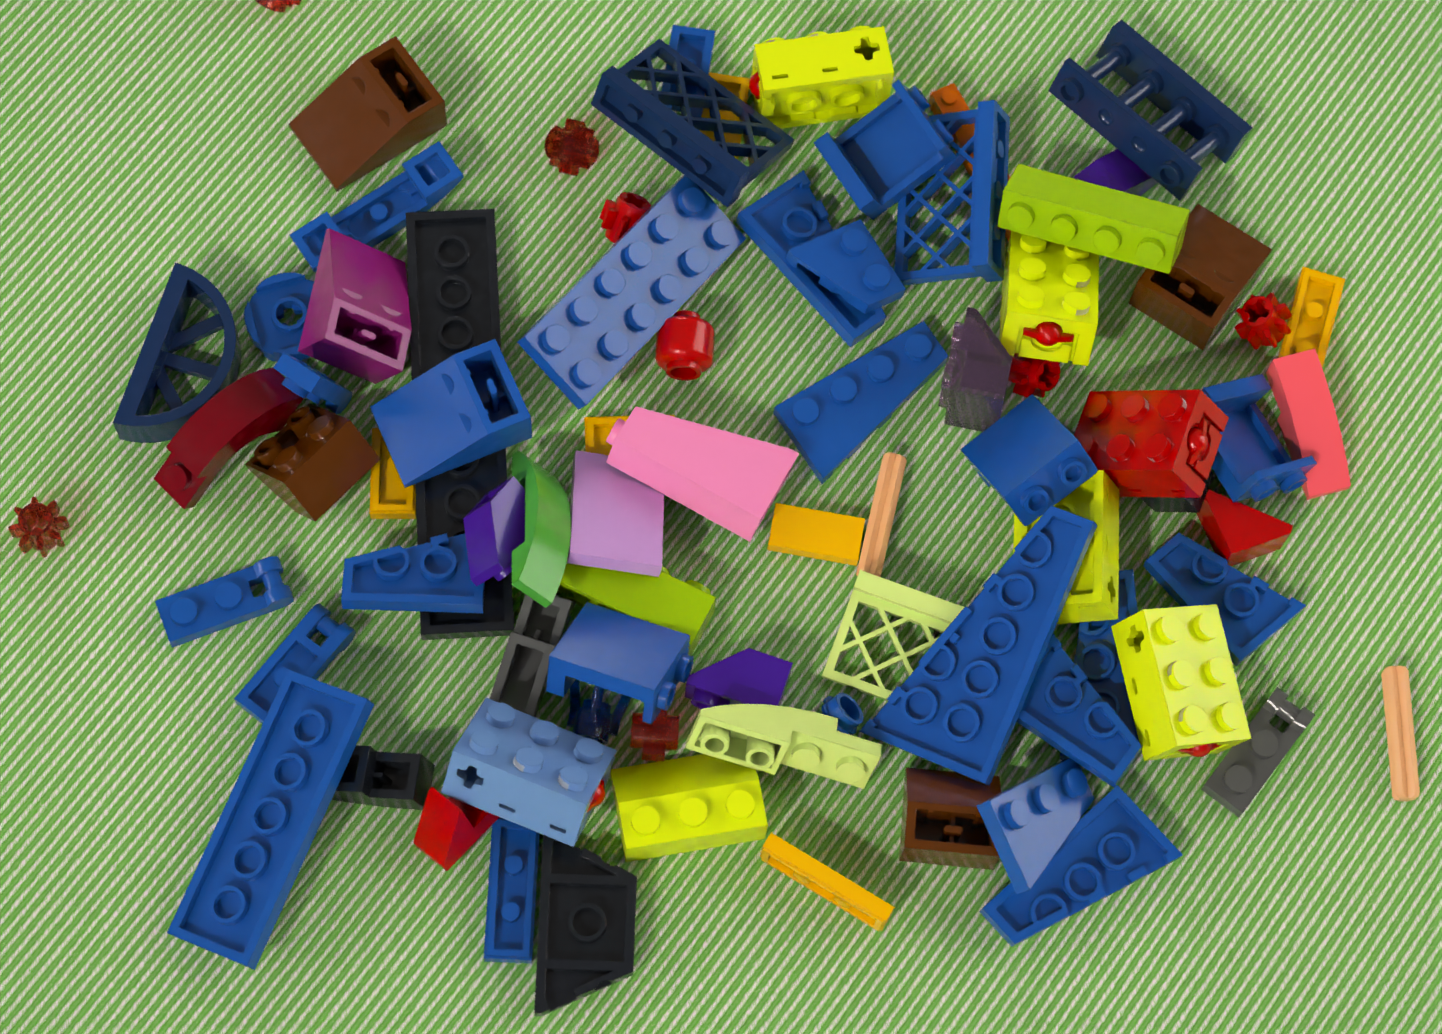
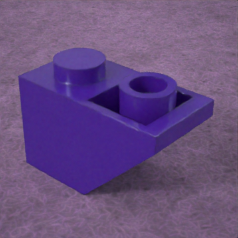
(494, 530)
(740, 679)

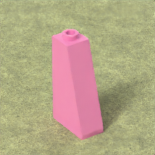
(702, 467)

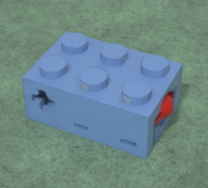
(529, 771)

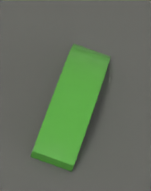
(542, 558)

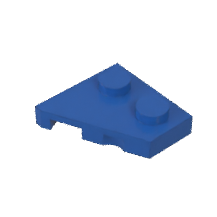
(850, 266)

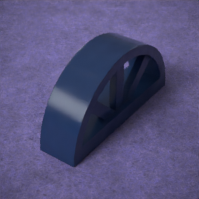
(156, 355)

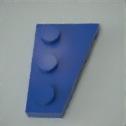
(413, 579)
(1246, 605)

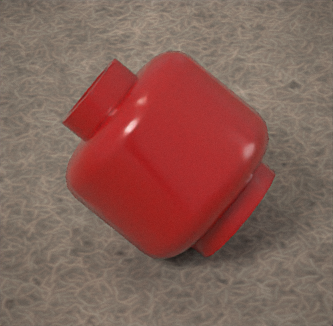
(685, 346)

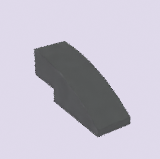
(526, 657)

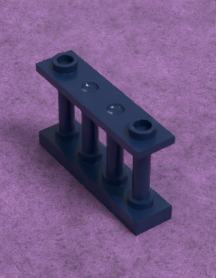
(1170, 90)

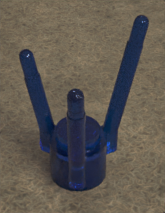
(594, 717)

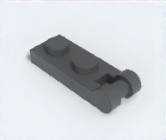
(1253, 761)

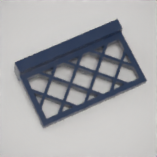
(678, 136)

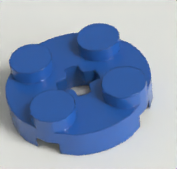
(268, 306)

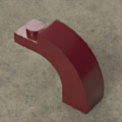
(221, 428)

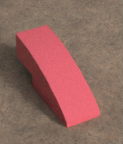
(1309, 421)

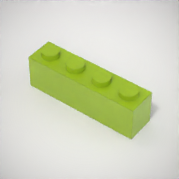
(1093, 218)
(655, 599)

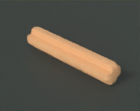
(882, 514)
(1400, 733)

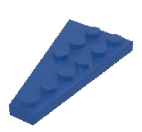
(980, 669)

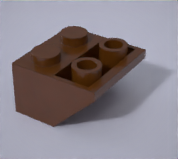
(313, 460)
(944, 821)

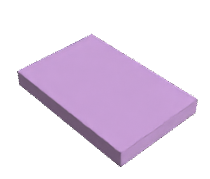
(614, 518)

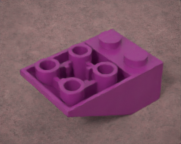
(358, 310)

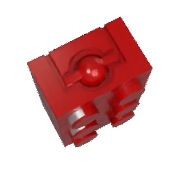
(1152, 440)

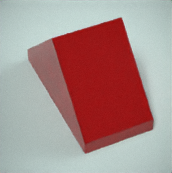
(1240, 531)

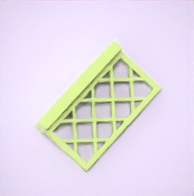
(897, 601)

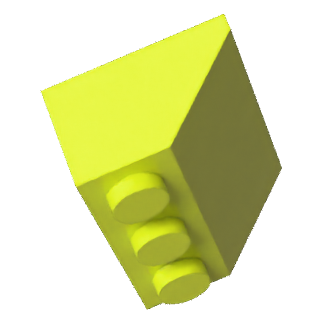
(686, 806)

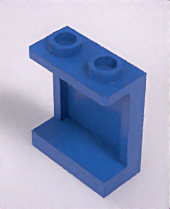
(888, 151)
(1250, 454)
(1030, 459)
(621, 657)

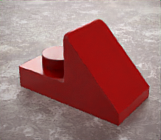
(449, 828)

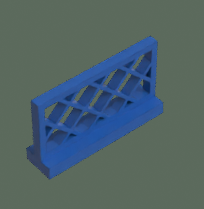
(987, 184)

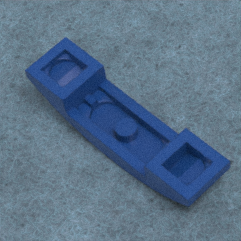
(383, 211)

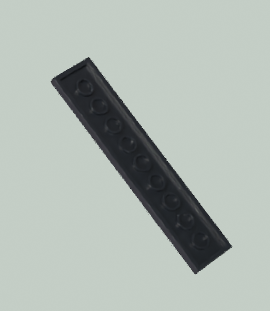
(451, 311)

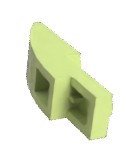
(776, 735)

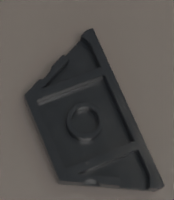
(583, 925)

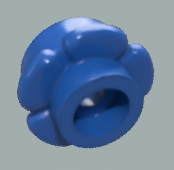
(846, 710)

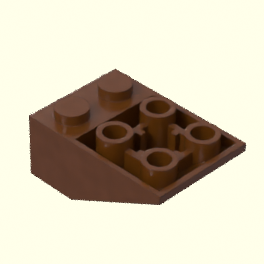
(370, 115)
(1205, 279)

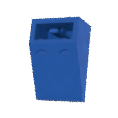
(453, 414)

